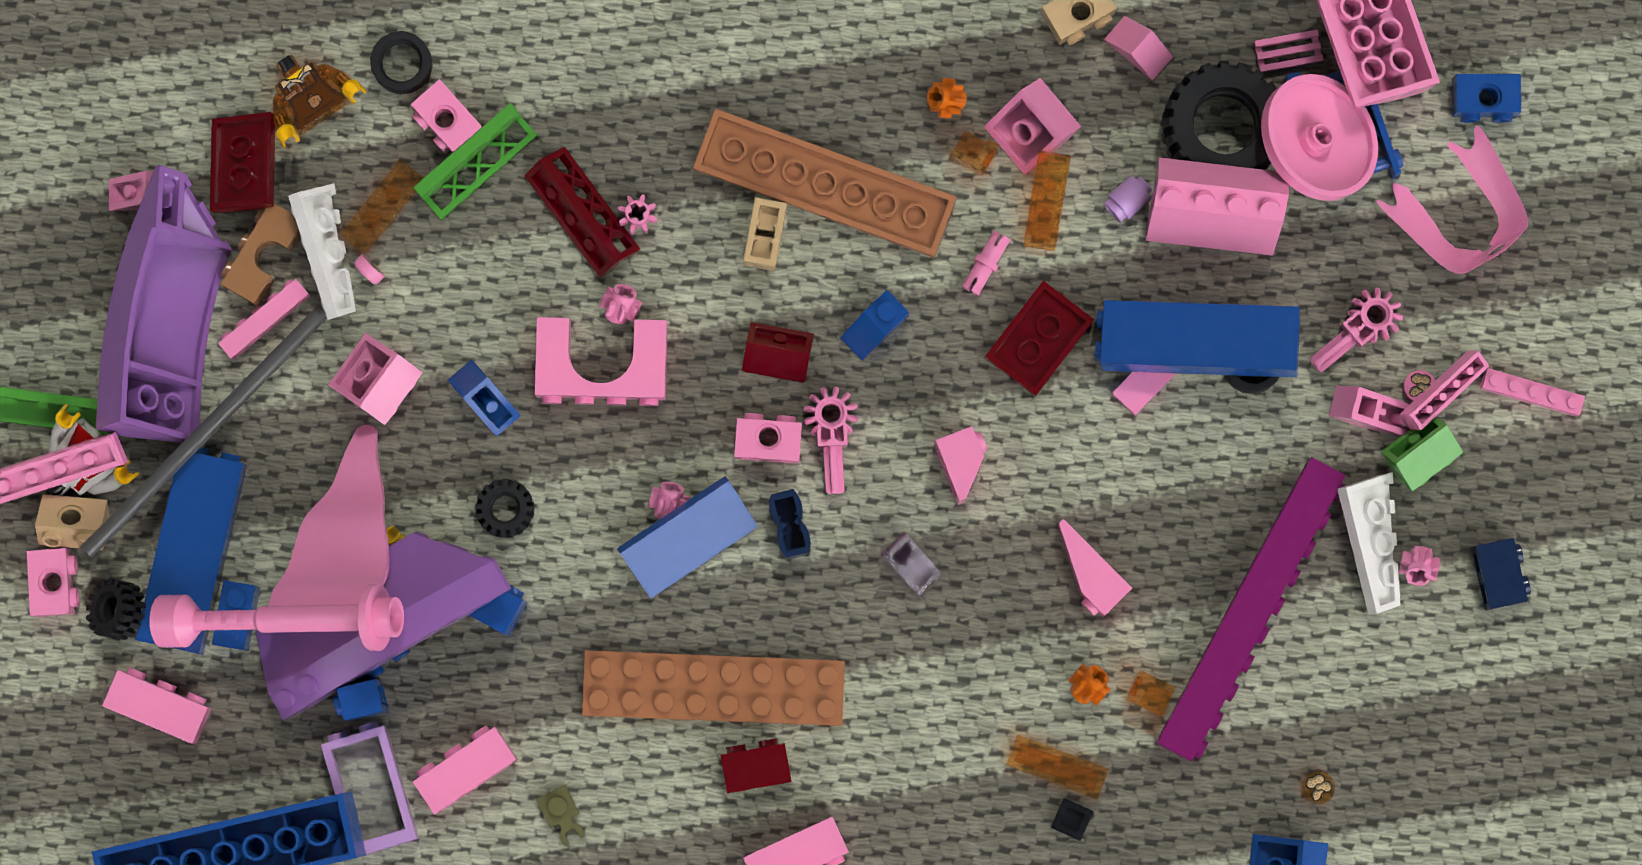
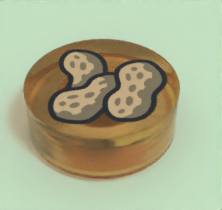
(1317, 787)

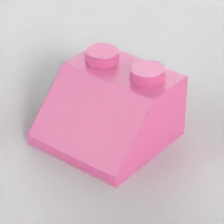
(1032, 123)
(375, 378)
(960, 459)

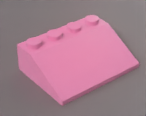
(1378, 49)
(1217, 206)

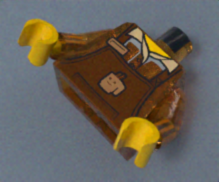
(309, 96)

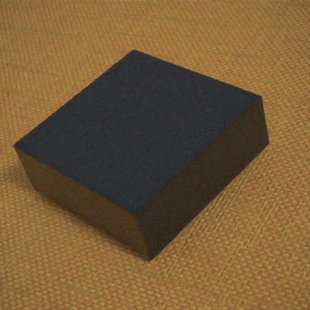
(1071, 819)

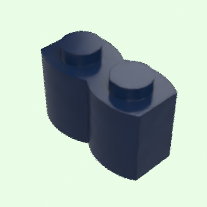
(792, 533)

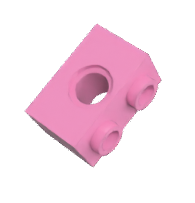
(440, 100)
(784, 450)
(40, 567)

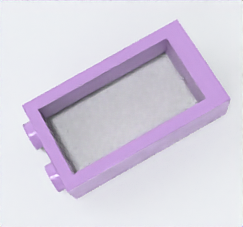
(370, 770)

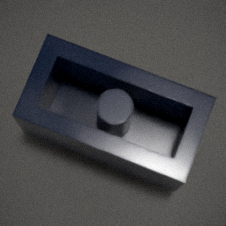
(1501, 573)

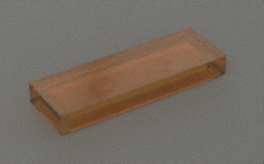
(1046, 200)
(382, 207)
(1057, 766)

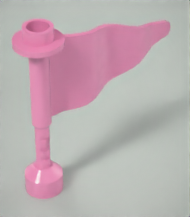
(332, 574)

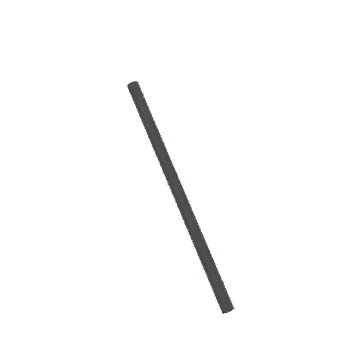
(204, 432)

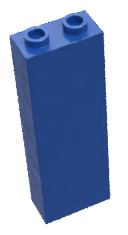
(1199, 338)
(195, 536)

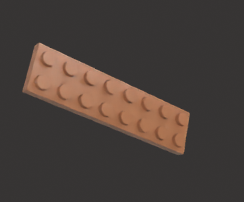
(824, 183)
(713, 688)

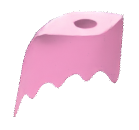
(1496, 185)

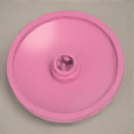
(1319, 138)

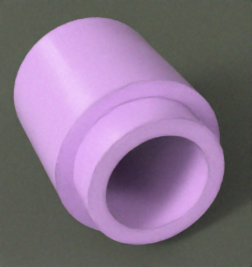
(1128, 198)

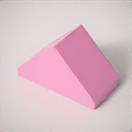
(1139, 47)

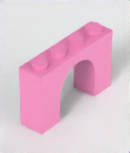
(642, 381)

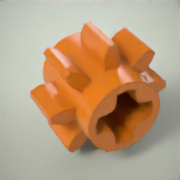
(946, 98)
(1089, 684)

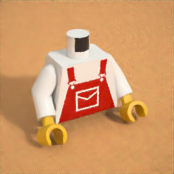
(67, 434)

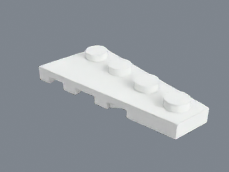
(324, 251)
(1368, 523)

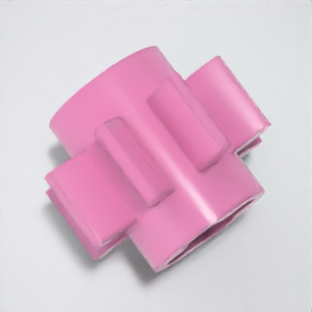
(634, 223)
(620, 304)
(667, 498)
(1419, 565)

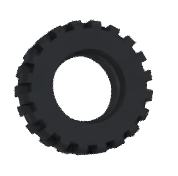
(1205, 84)

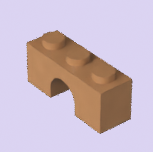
(244, 276)

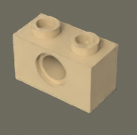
(1066, 27)
(69, 520)

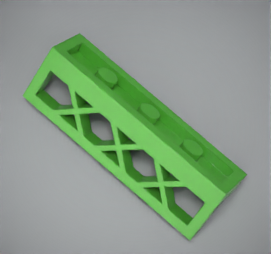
(469, 150)
(40, 408)

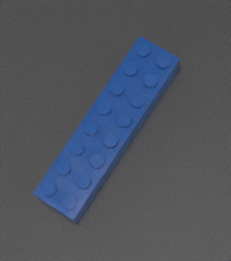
(297, 834)

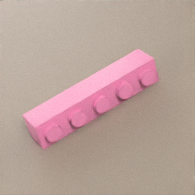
(263, 318)
(1444, 390)
(1532, 392)

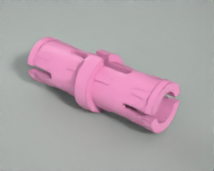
(986, 263)

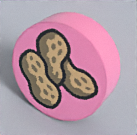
(369, 269)
(1417, 383)

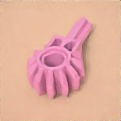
(1359, 328)
(832, 436)

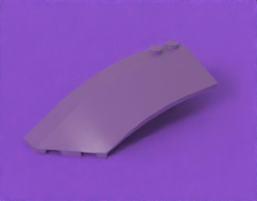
(160, 315)
(436, 588)

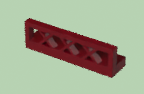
(576, 213)

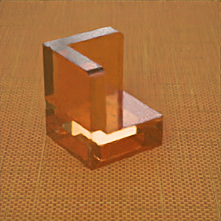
(974, 153)
(1149, 693)

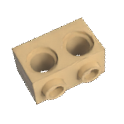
(765, 234)

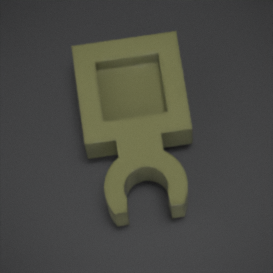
(559, 810)

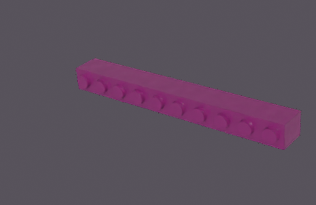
(1250, 610)

